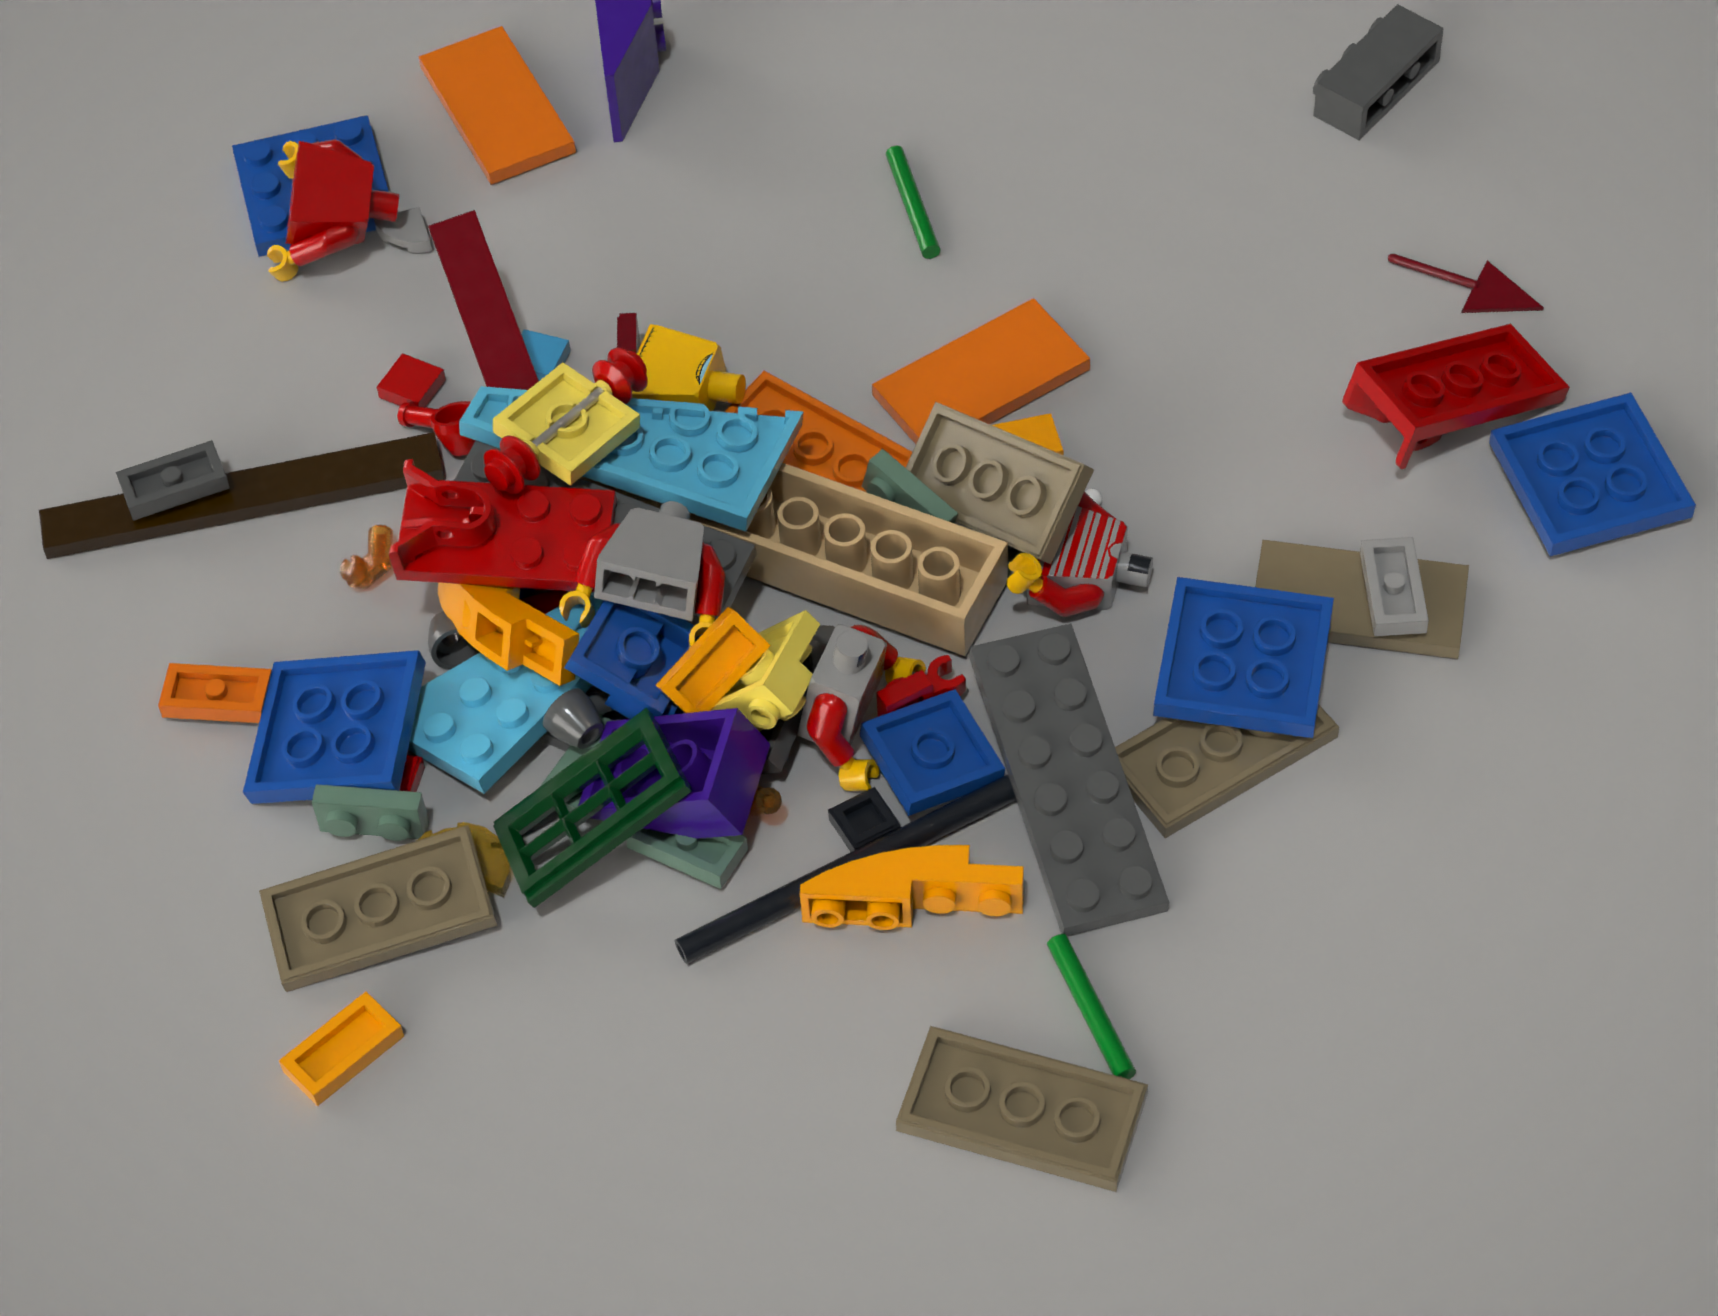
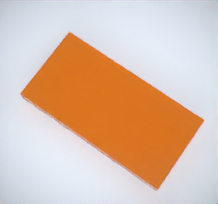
(497, 105)
(985, 370)
(828, 439)

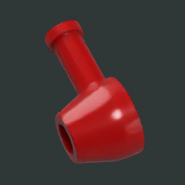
(442, 420)

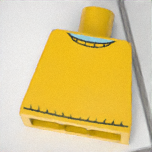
(687, 369)

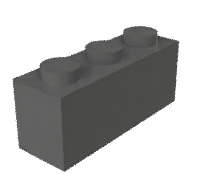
(1377, 71)

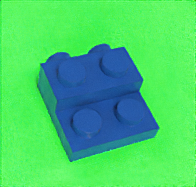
(628, 654)

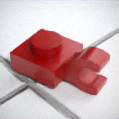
(919, 686)

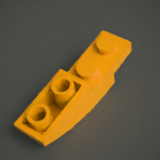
(509, 629)
(890, 884)

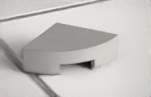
(406, 232)

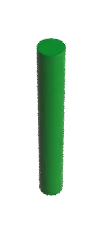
(913, 202)
(1091, 1007)

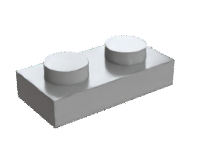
(1394, 586)

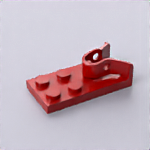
(1453, 386)
(496, 537)

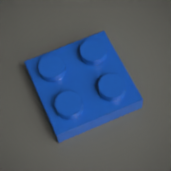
(931, 752)

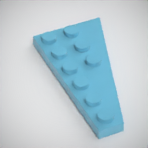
(680, 453)
(485, 717)

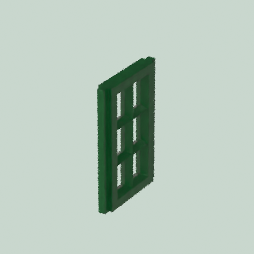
(609, 834)

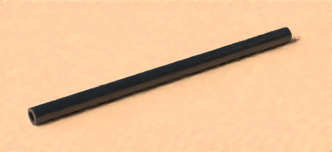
(787, 897)

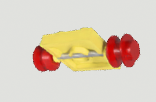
(566, 422)

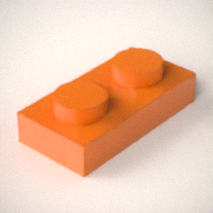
(214, 692)

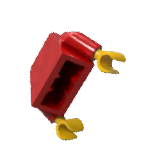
(327, 203)

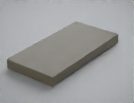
(999, 481)
(1341, 577)
(1192, 767)
(377, 908)
(1022, 1108)

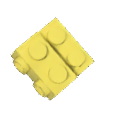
(778, 679)

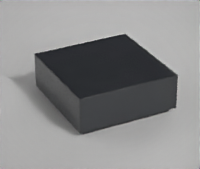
(862, 819)

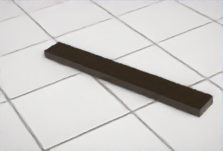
(251, 495)

